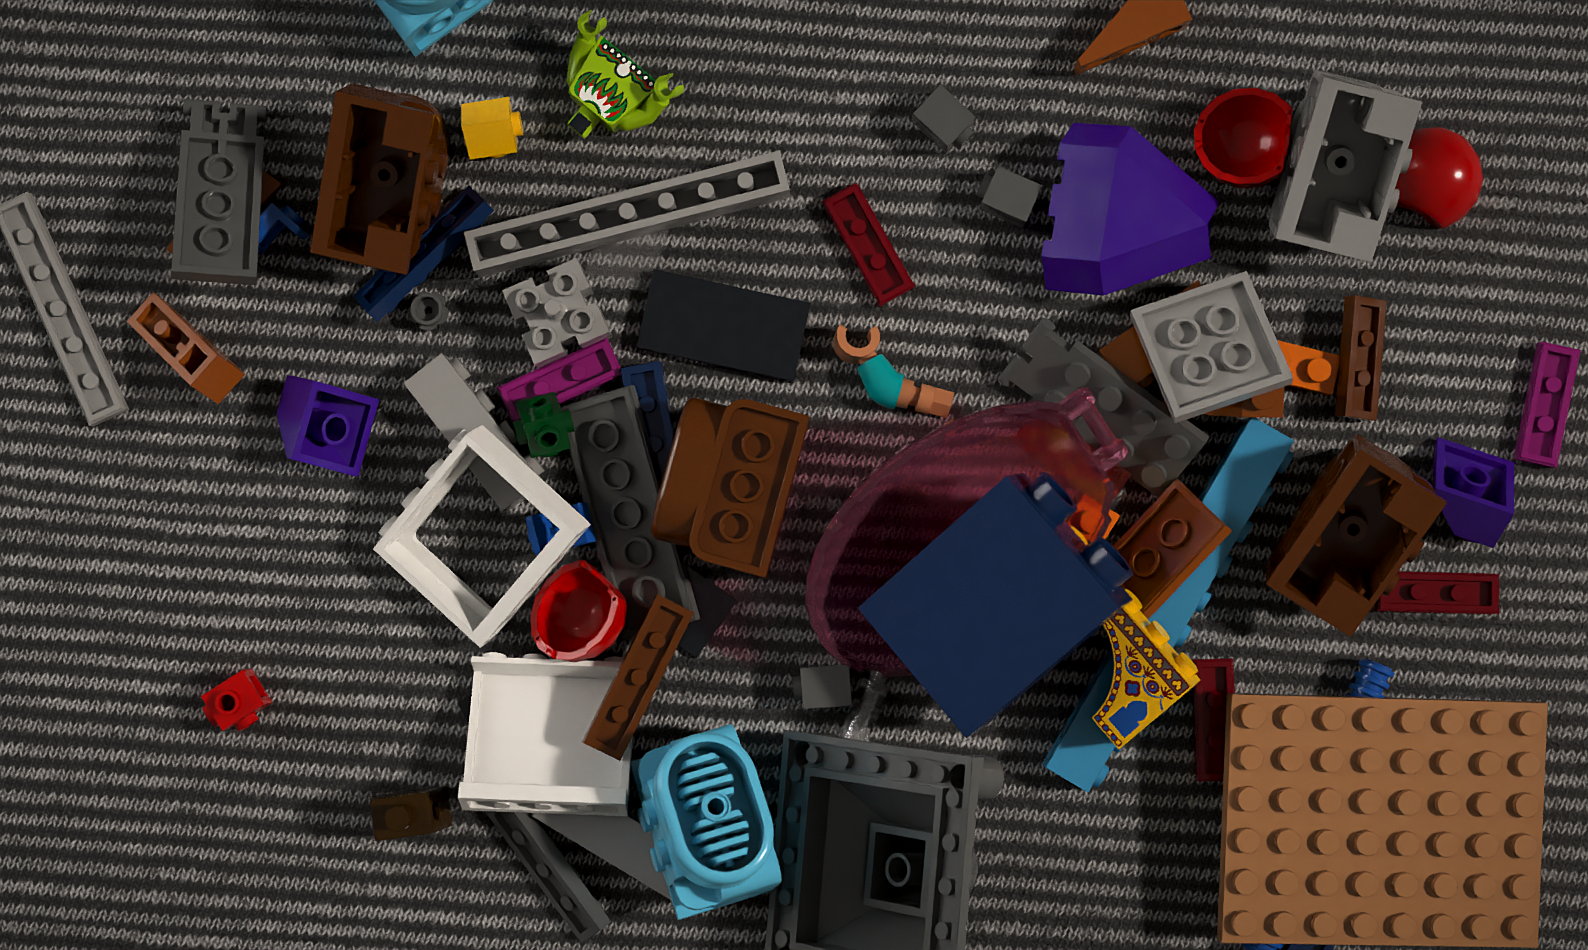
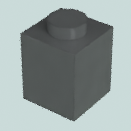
(944, 120)
(1008, 196)
(823, 686)

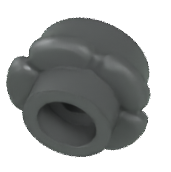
(421, 302)

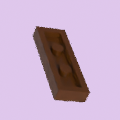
(1360, 358)

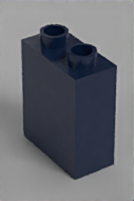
(998, 599)

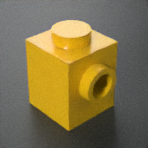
(490, 128)

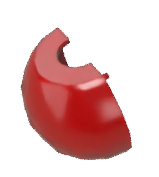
(1244, 137)
(1441, 177)
(577, 613)

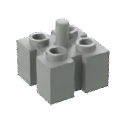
(557, 313)

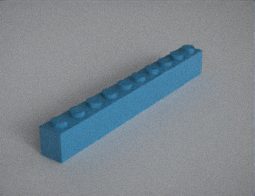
(1232, 495)

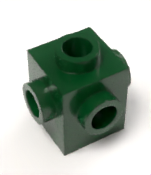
(543, 425)

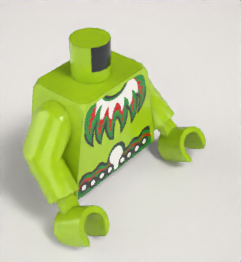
(611, 85)

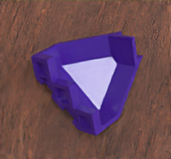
(1121, 213)

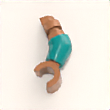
(886, 384)

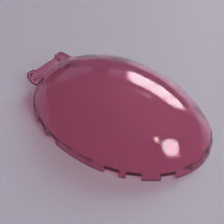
(932, 485)

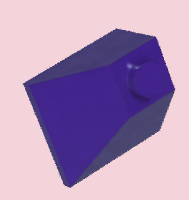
(325, 424)
(1476, 491)

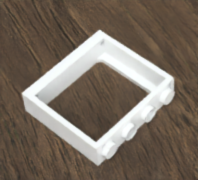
(433, 578)

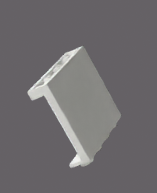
(529, 737)

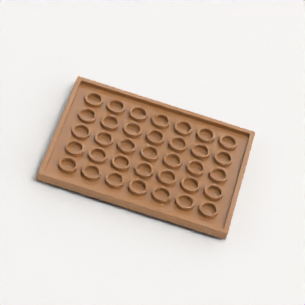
(1381, 821)

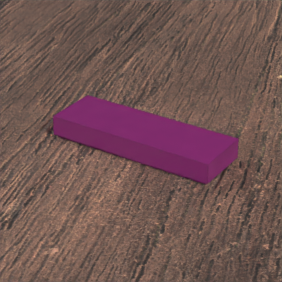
(566, 376)
(1546, 404)

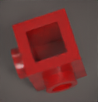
(236, 701)

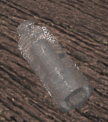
(865, 708)

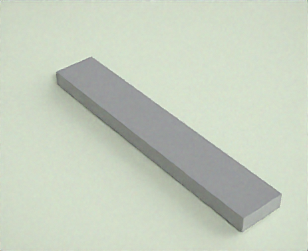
(60, 310)

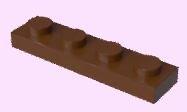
(637, 677)

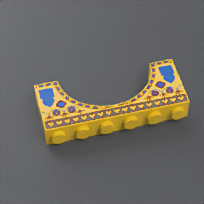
(1145, 675)

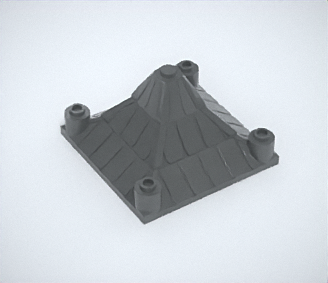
(875, 844)

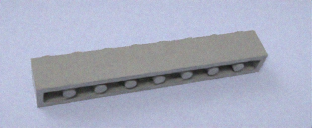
(627, 214)

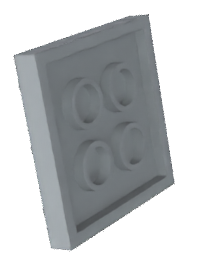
(1211, 347)

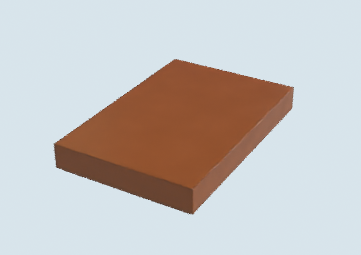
(1168, 545)

